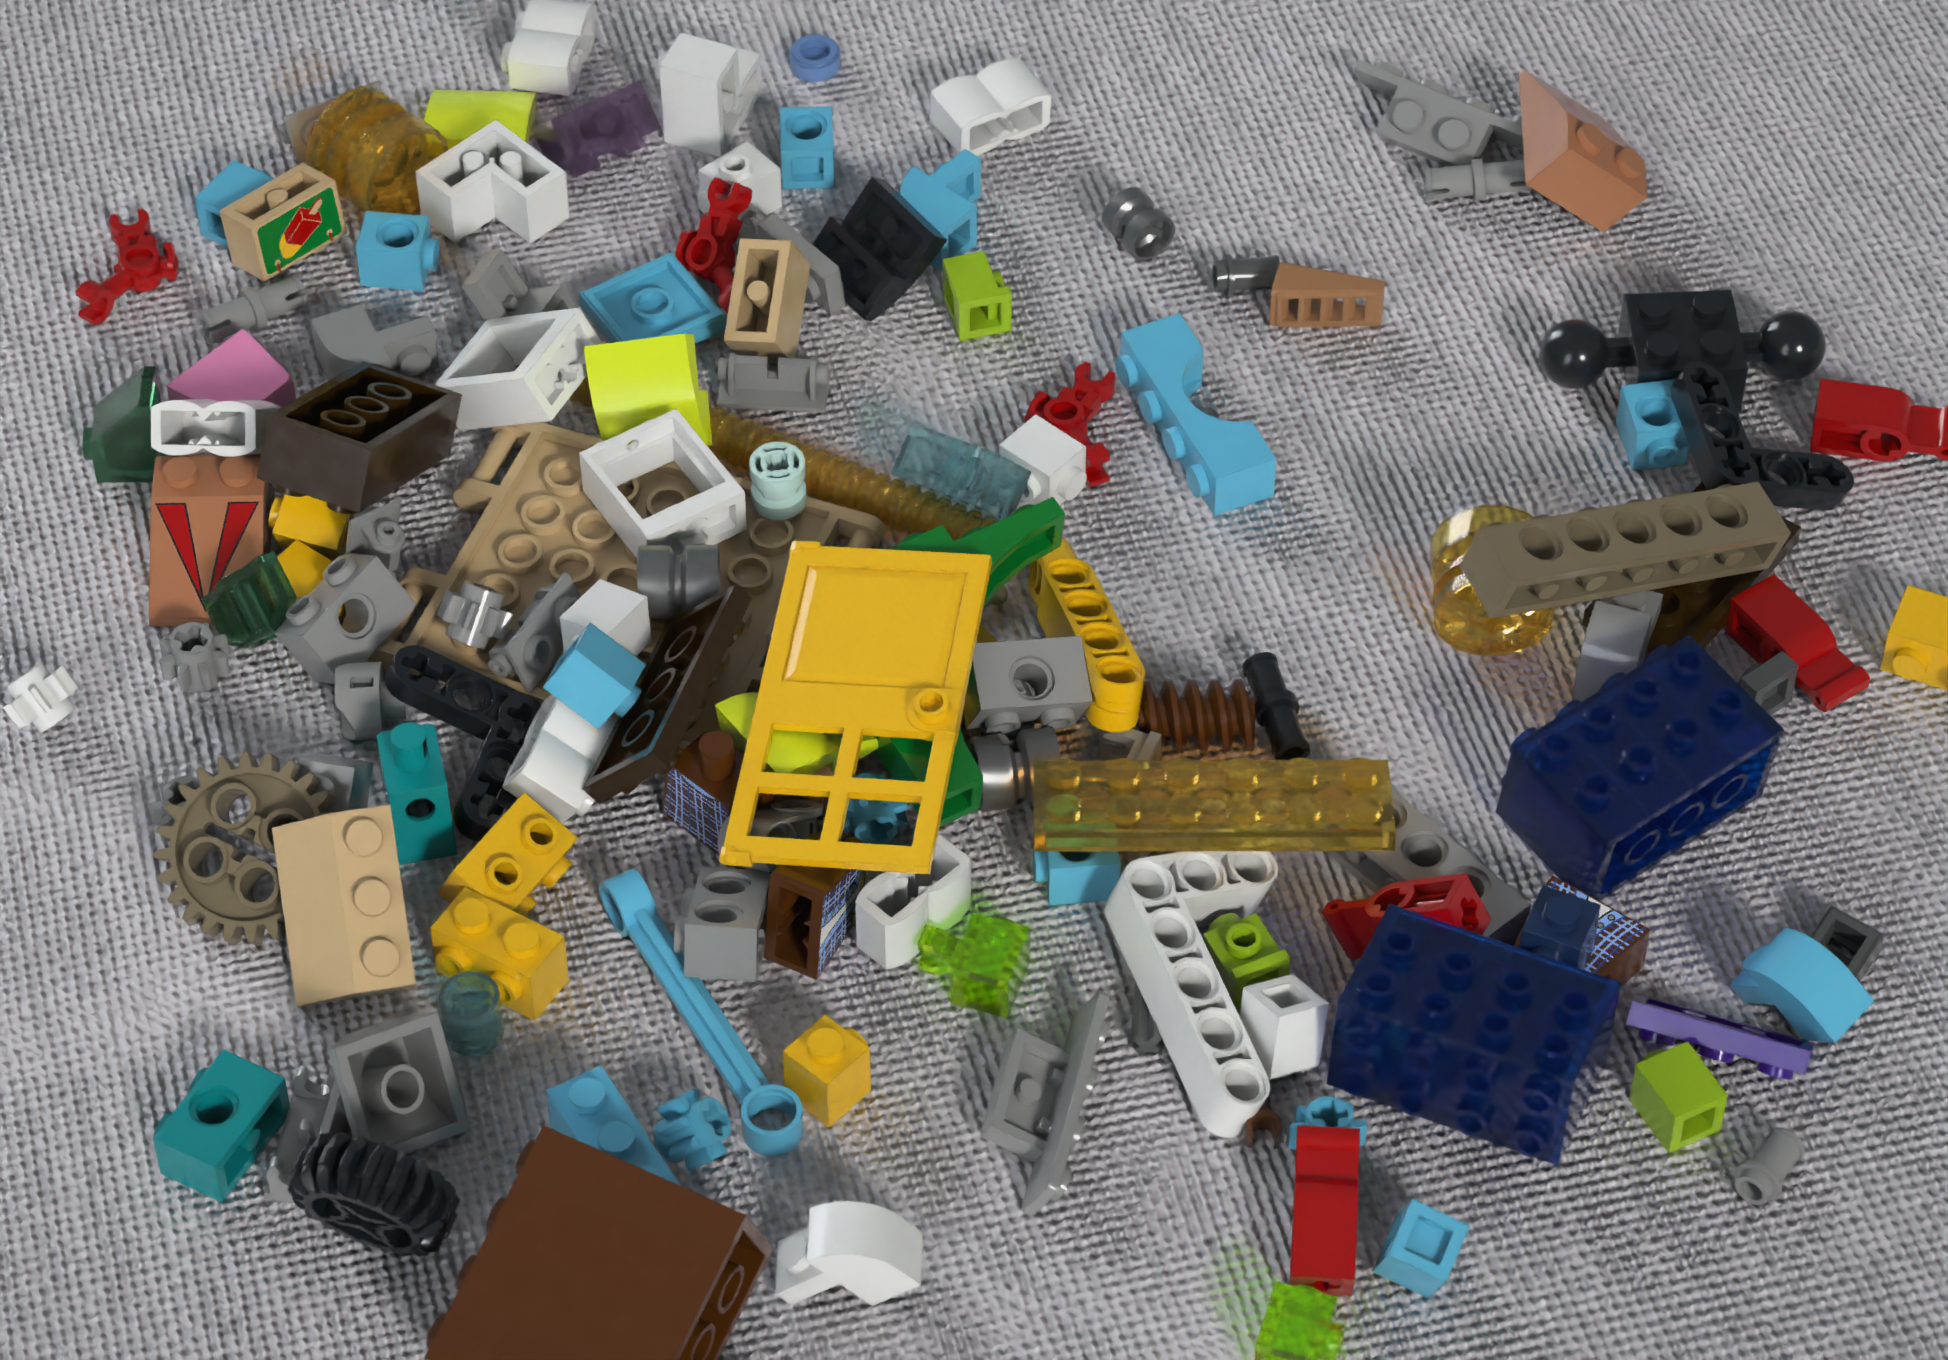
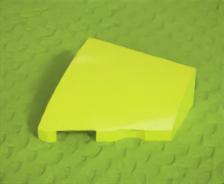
(788, 750)

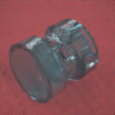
(471, 1013)

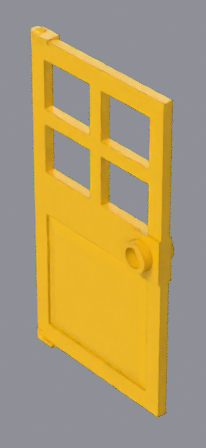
(859, 652)

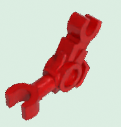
(710, 248)
(137, 269)
(1073, 412)

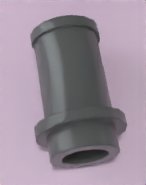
(1244, 274)

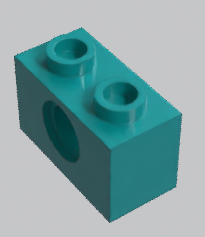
(249, 1111)

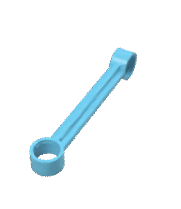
(635, 914)

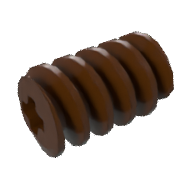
(1199, 714)

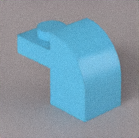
(948, 201)
(1805, 985)

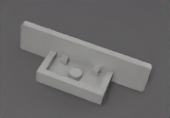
(1431, 121)
(1041, 1097)

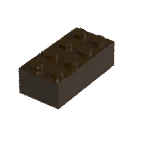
(358, 437)

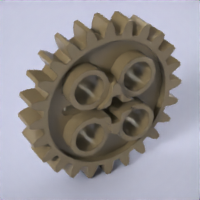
(227, 896)

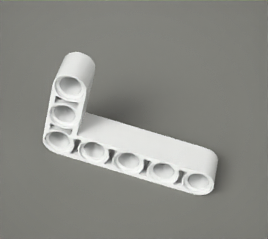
(1156, 924)

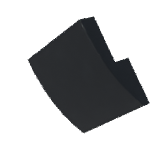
(879, 248)

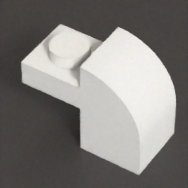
(852, 1246)

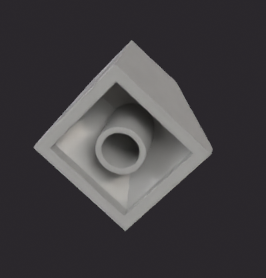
(400, 1083)

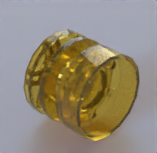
(373, 150)
(1457, 609)

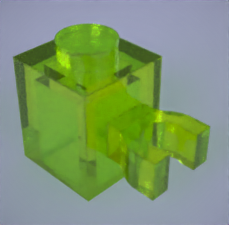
(983, 965)

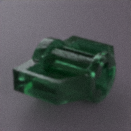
(243, 603)

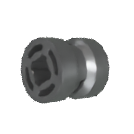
(1133, 218)

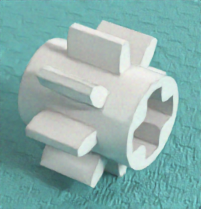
(40, 697)

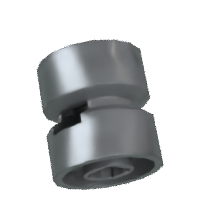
(677, 580)
(1009, 764)

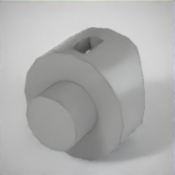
(366, 701)

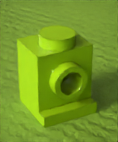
(976, 296)
(1244, 953)

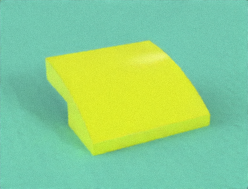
(464, 112)
(645, 380)

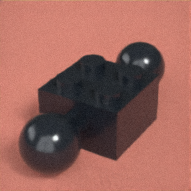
(1674, 328)

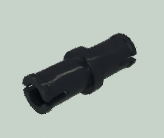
(1275, 707)

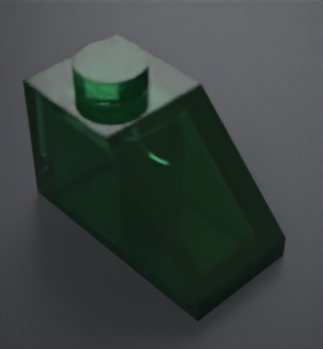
(122, 431)

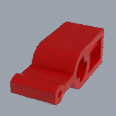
(1875, 423)
(1776, 620)
(1440, 897)
(1325, 1209)

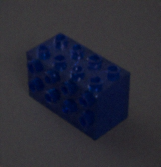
(1638, 769)
(1472, 1033)

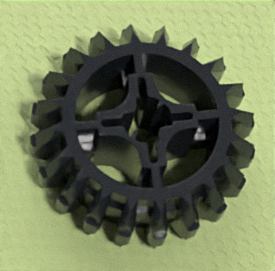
(373, 1194)

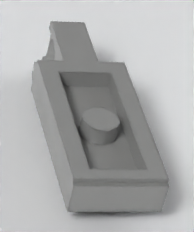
(824, 276)

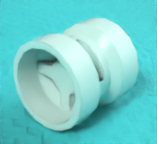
(778, 480)

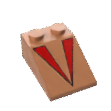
(1577, 156)
(203, 526)

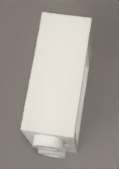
(532, 393)
(699, 520)

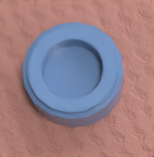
(815, 58)

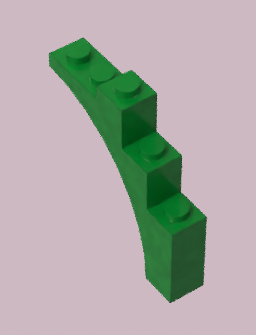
(1013, 544)

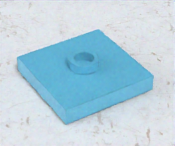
(652, 303)

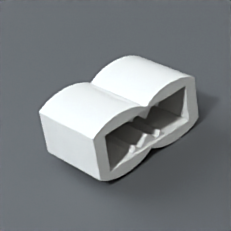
(549, 46)
(990, 106)
(210, 426)
(557, 760)
(899, 905)

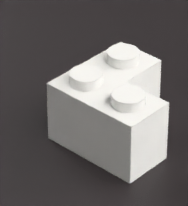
(706, 92)
(492, 178)

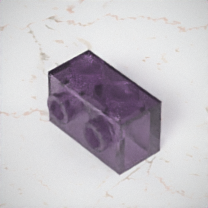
(597, 127)

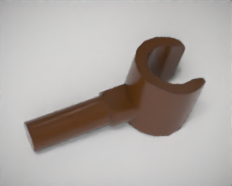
(1266, 1120)

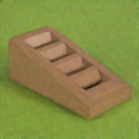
(1307, 294)

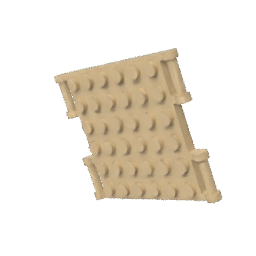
(547, 526)

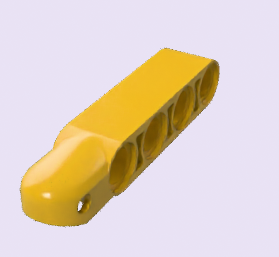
(1075, 605)

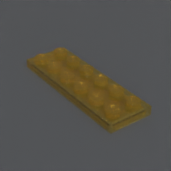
(1213, 805)

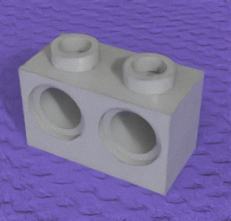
(724, 924)

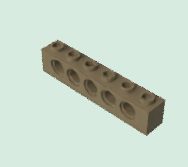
(1623, 549)

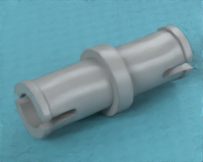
(1474, 179)
(252, 309)

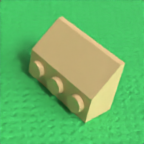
(344, 906)

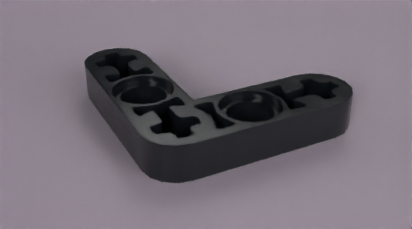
(1704, 398)
(489, 723)

